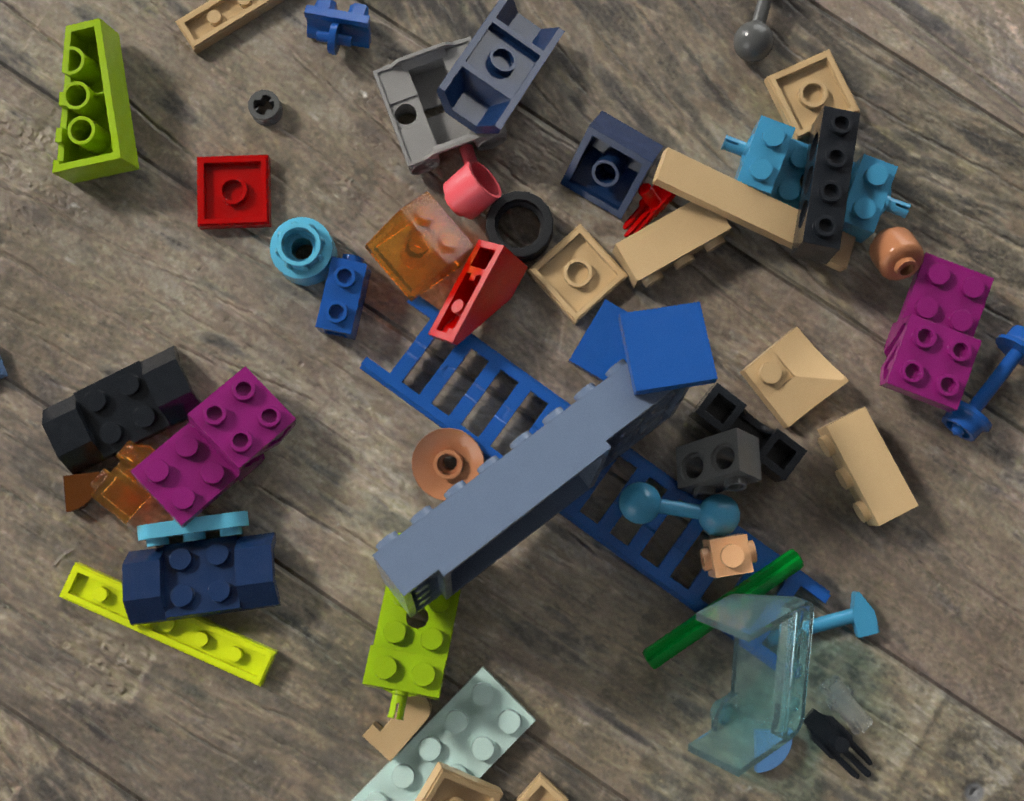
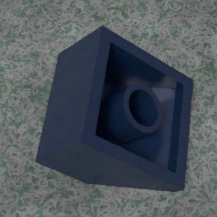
(611, 164)

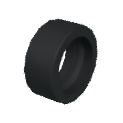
(531, 202)

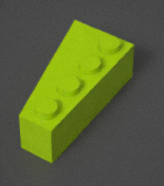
(96, 116)

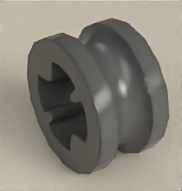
(259, 99)

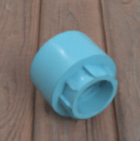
(289, 238)

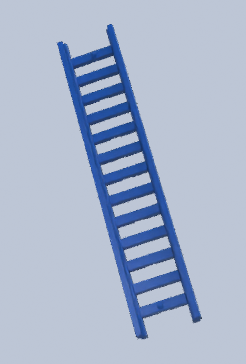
(599, 531)

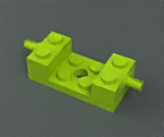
(408, 658)

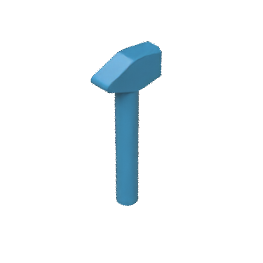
(860, 615)

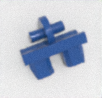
(338, 26)

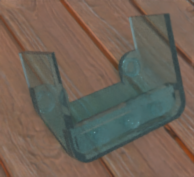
(766, 679)

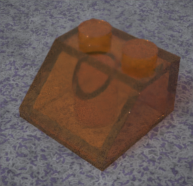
(420, 246)

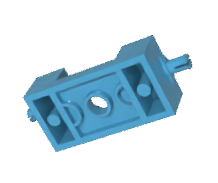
(776, 162)

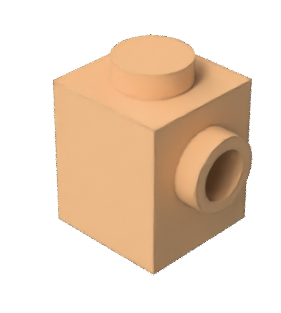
(728, 555)

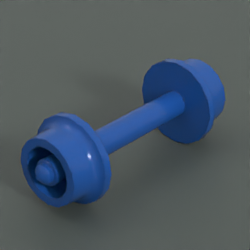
(968, 420)

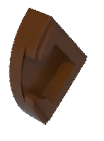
(78, 490)

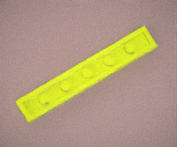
(190, 635)

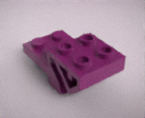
(934, 339)
(215, 448)

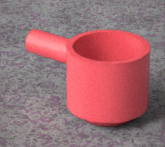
(471, 187)

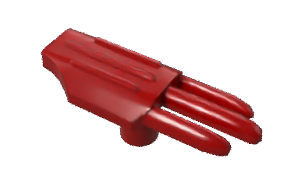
(652, 203)

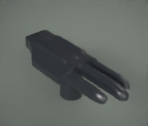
(834, 740)

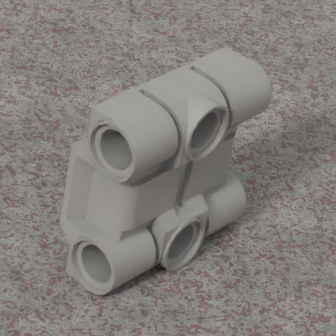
(411, 88)

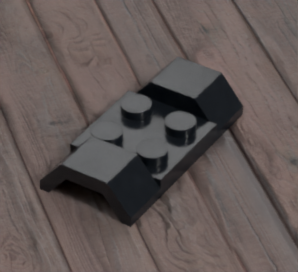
(119, 409)

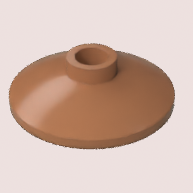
(429, 458)

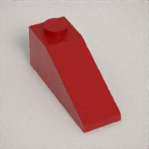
(480, 290)

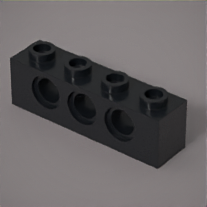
(825, 185)

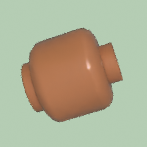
(896, 253)

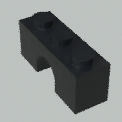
(723, 411)

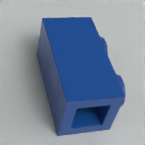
(343, 296)

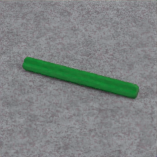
(693, 630)

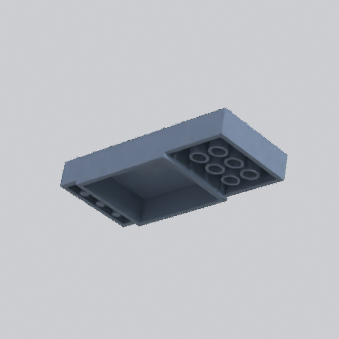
(520, 490)

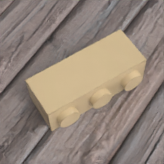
(670, 243)
(866, 468)

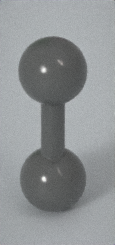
(754, 38)

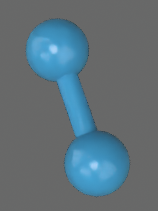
(716, 514)

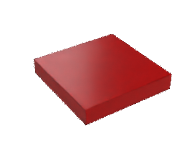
(233, 192)

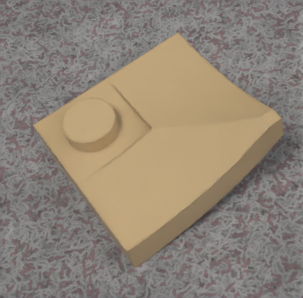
(792, 377)

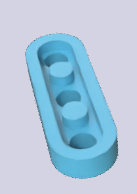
(159, 533)

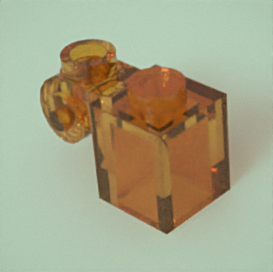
(118, 488)

